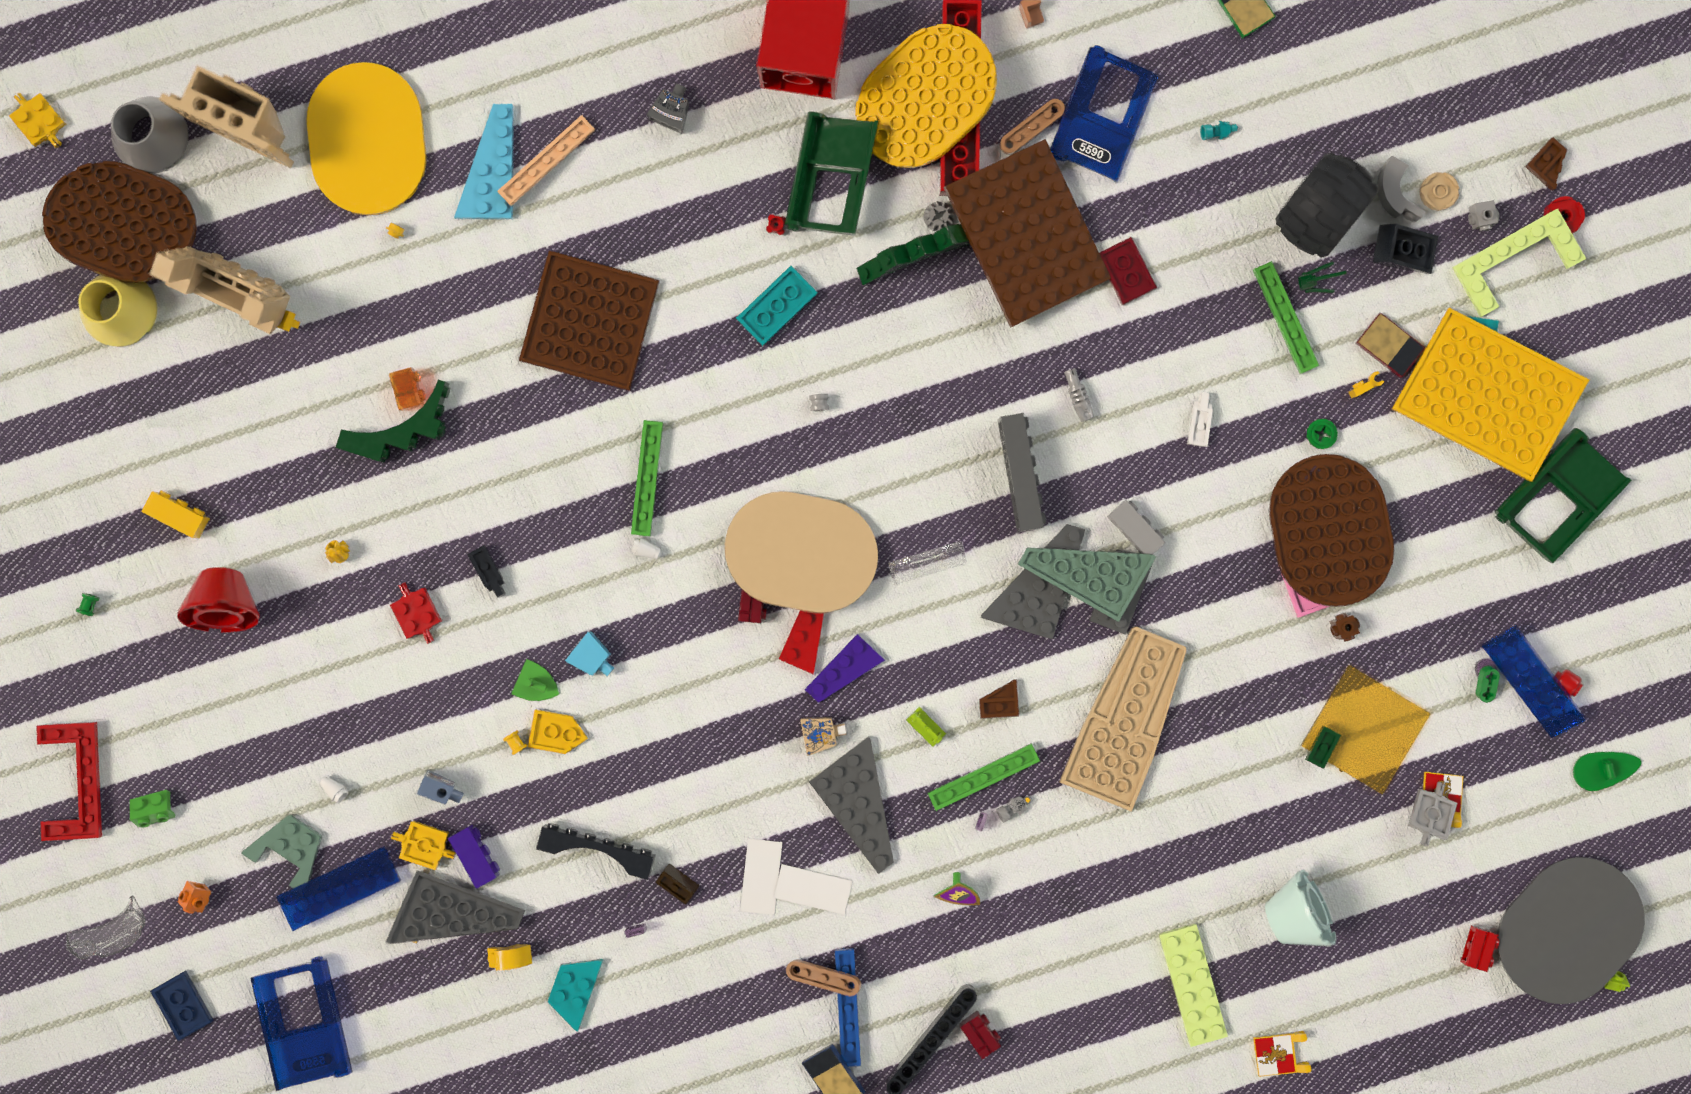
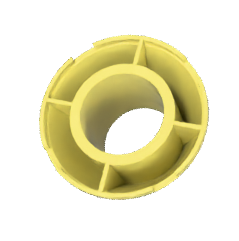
(131, 321)

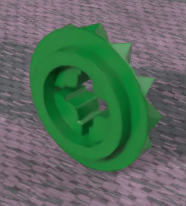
(1329, 429)

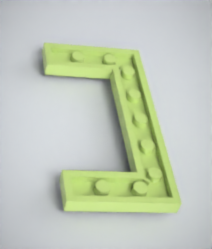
(1549, 225)

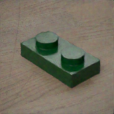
(1323, 747)

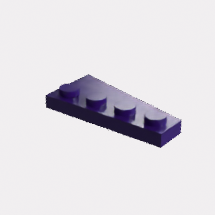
(847, 666)

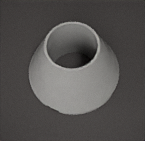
(162, 145)

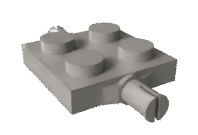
(1432, 814)

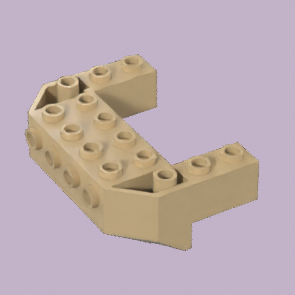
(223, 283)

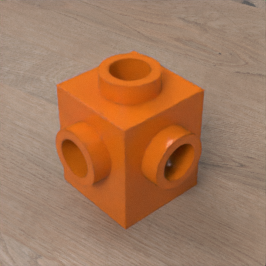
(194, 897)

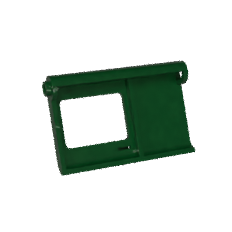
(831, 147)
(1582, 477)

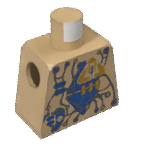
(820, 733)

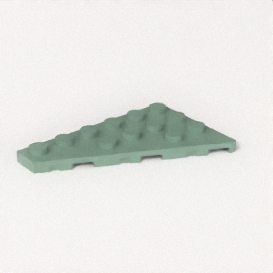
(1095, 577)

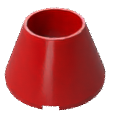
(219, 602)

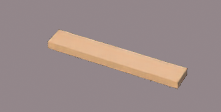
(546, 160)

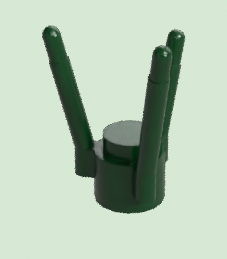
(1308, 281)

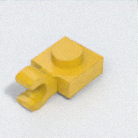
(1361, 387)

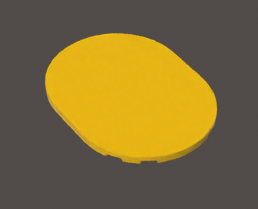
(928, 94)
(366, 138)

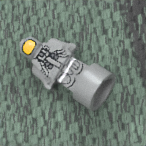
(1017, 805)

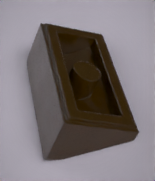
(677, 884)

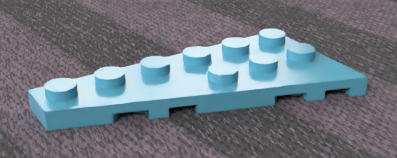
(490, 169)

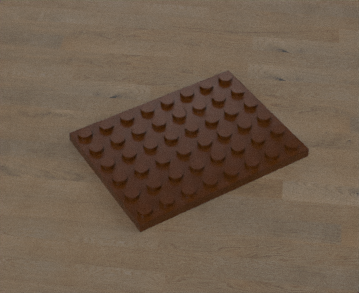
(1027, 233)

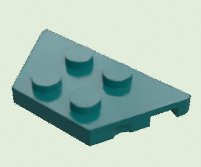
(573, 990)

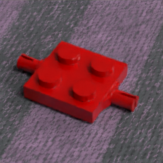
(415, 613)

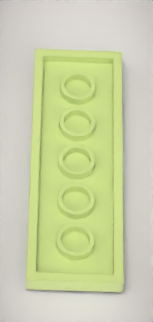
(1193, 985)

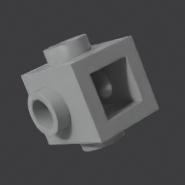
(1483, 215)

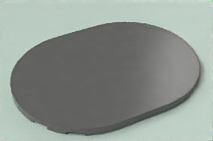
(1570, 930)

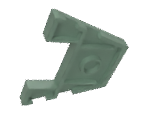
(293, 842)

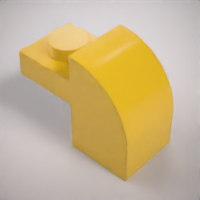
(509, 957)

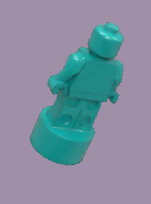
(1222, 130)

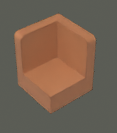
(1031, 12)

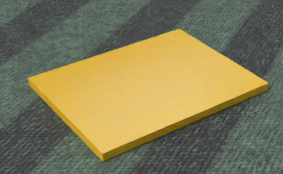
(1490, 394)

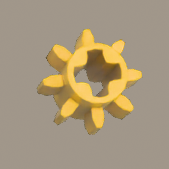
(337, 551)

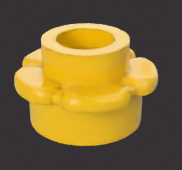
(395, 230)

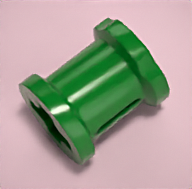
(87, 604)

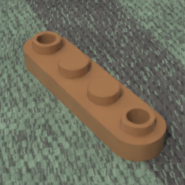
(1032, 126)
(823, 977)

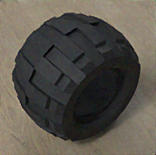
(1326, 204)

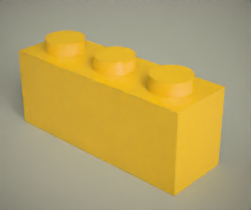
(176, 514)

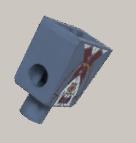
(433, 782)

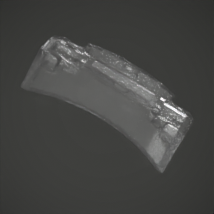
(927, 563)
(109, 937)

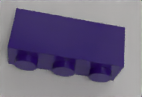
(474, 856)

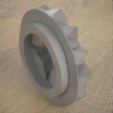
(929, 215)

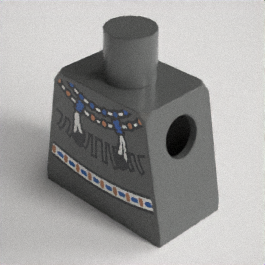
(670, 109)

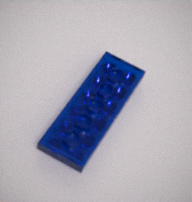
(1534, 681)
(338, 888)

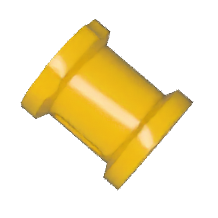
(515, 742)

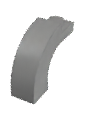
(1390, 192)

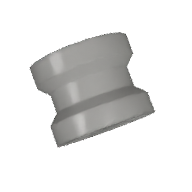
(819, 402)

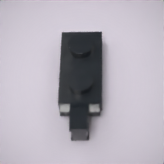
(487, 570)

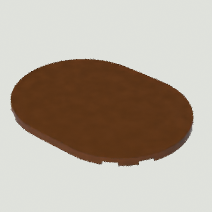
(117, 219)
(1331, 530)

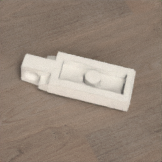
(1200, 421)

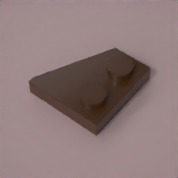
(1548, 163)
(1001, 702)

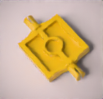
(37, 120)
(423, 845)

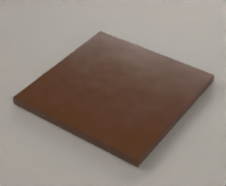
(589, 320)

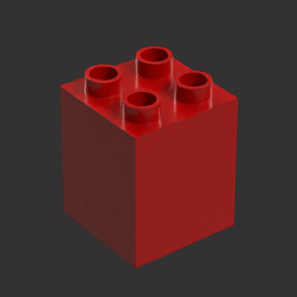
(803, 46)

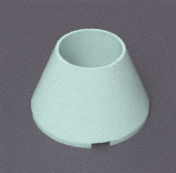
(1300, 913)

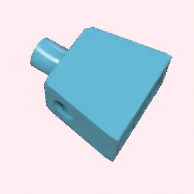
(590, 656)

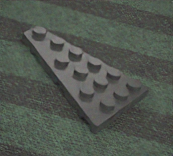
(1031, 601)
(855, 799)
(446, 910)

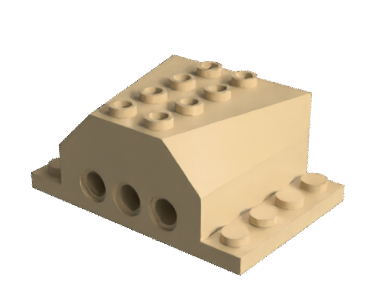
(231, 112)

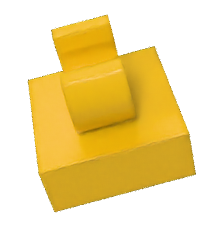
(288, 321)

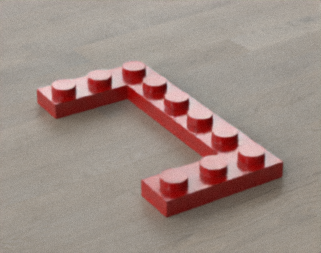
(88, 781)

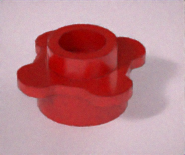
(777, 229)

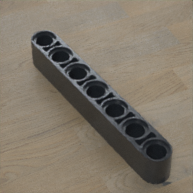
(929, 1049)

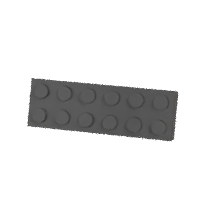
(1020, 472)

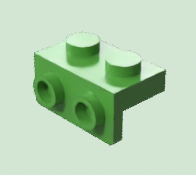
(151, 809)

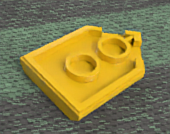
(555, 732)

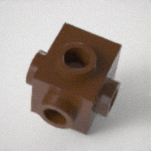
(1338, 627)

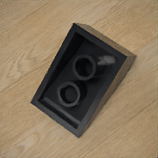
(1405, 248)

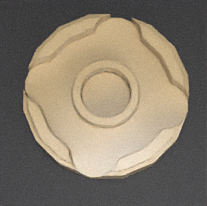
(1439, 191)

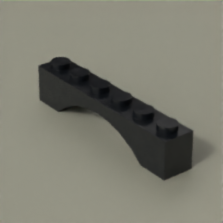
(635, 862)

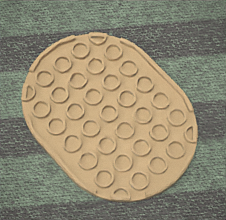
(801, 552)

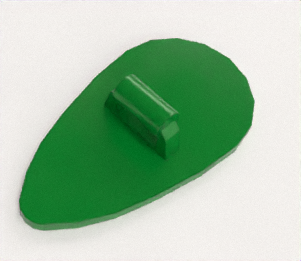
(1604, 769)

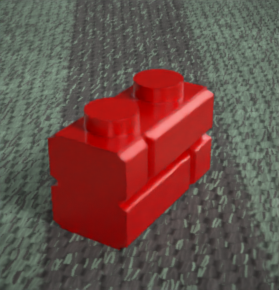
(1480, 948)

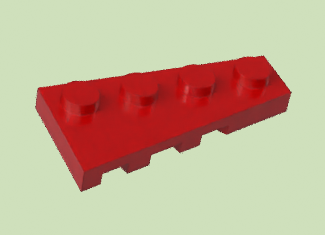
(803, 641)

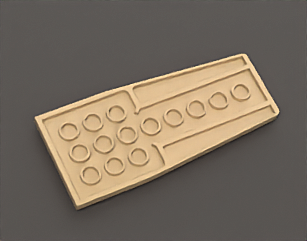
(1126, 720)

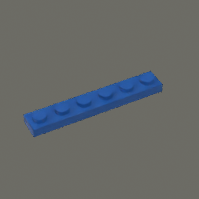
(848, 1011)

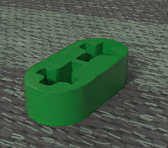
(1490, 684)

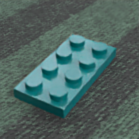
(776, 305)

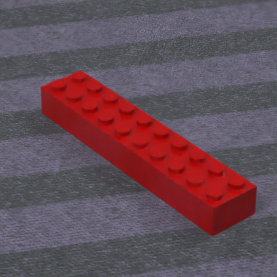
(965, 155)

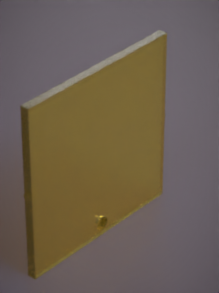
(1373, 726)

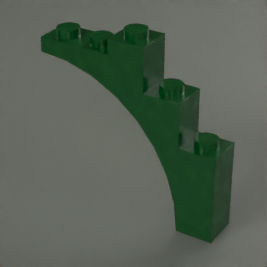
(918, 249)
(404, 436)

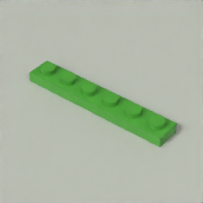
(1285, 317)
(647, 478)
(983, 776)

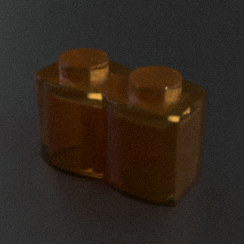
(407, 389)

